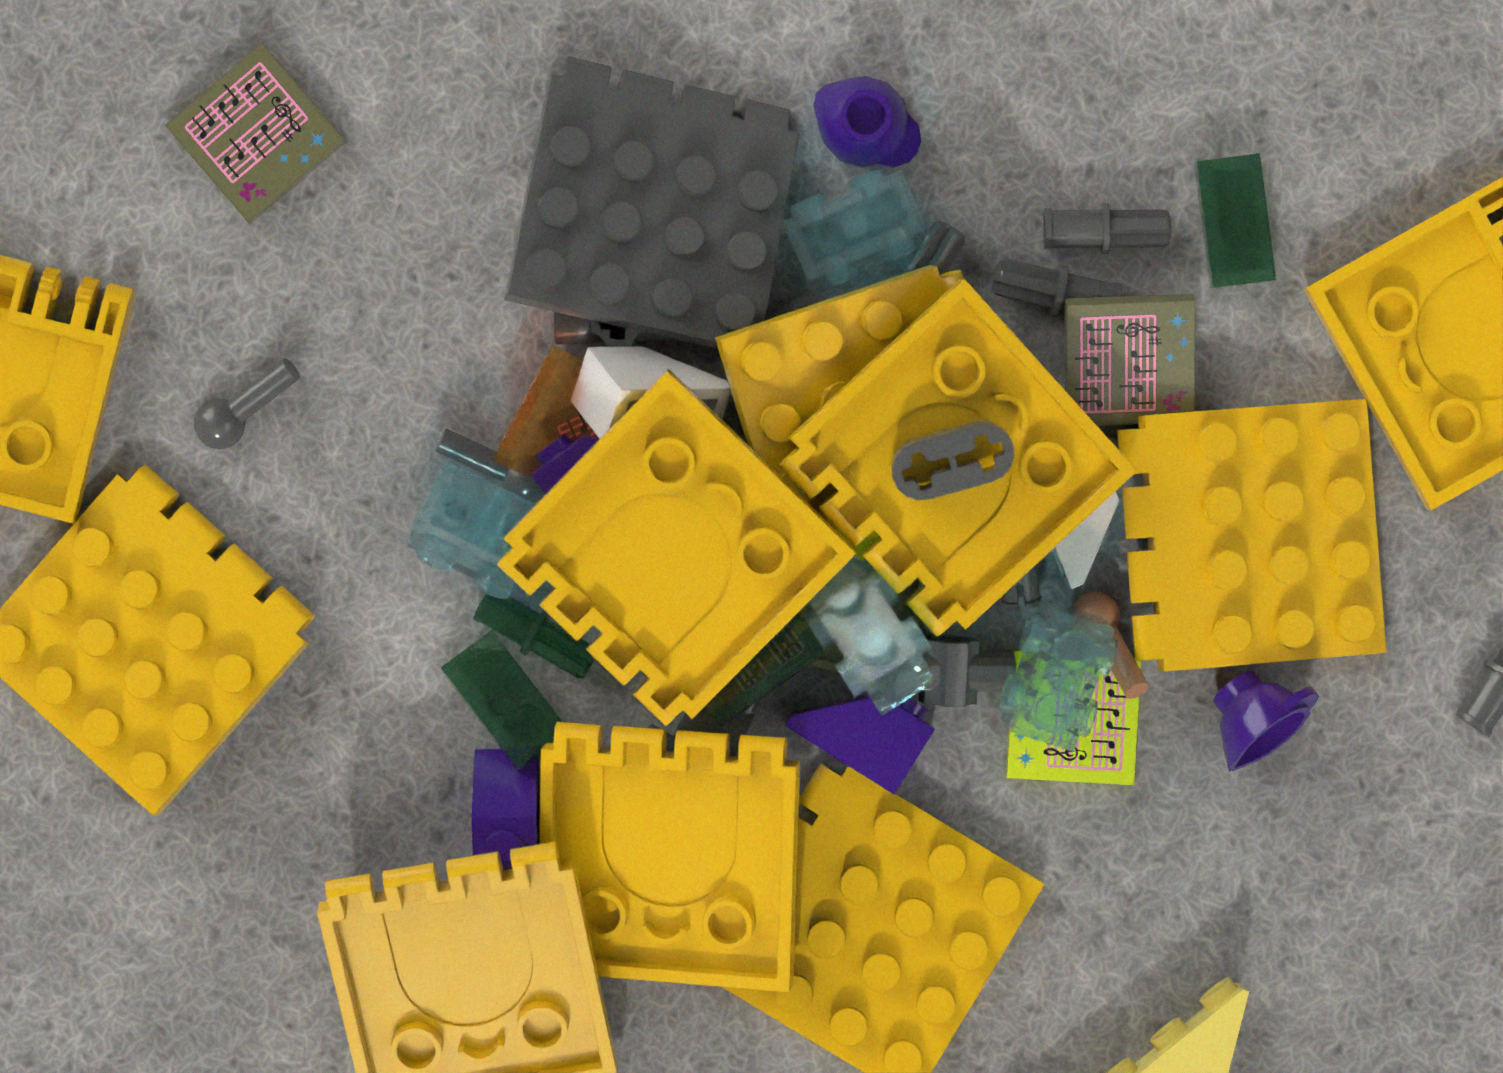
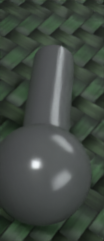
(222, 421)
(481, 459)

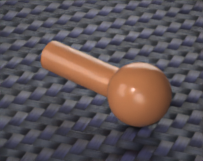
(1124, 667)

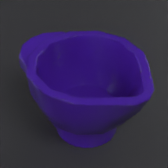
(866, 123)
(1259, 717)

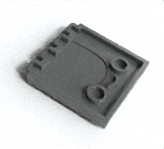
(652, 205)

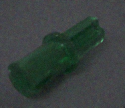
(535, 634)

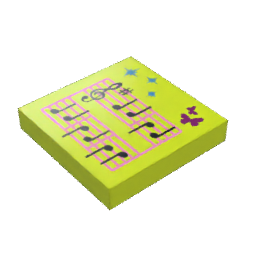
(1101, 757)

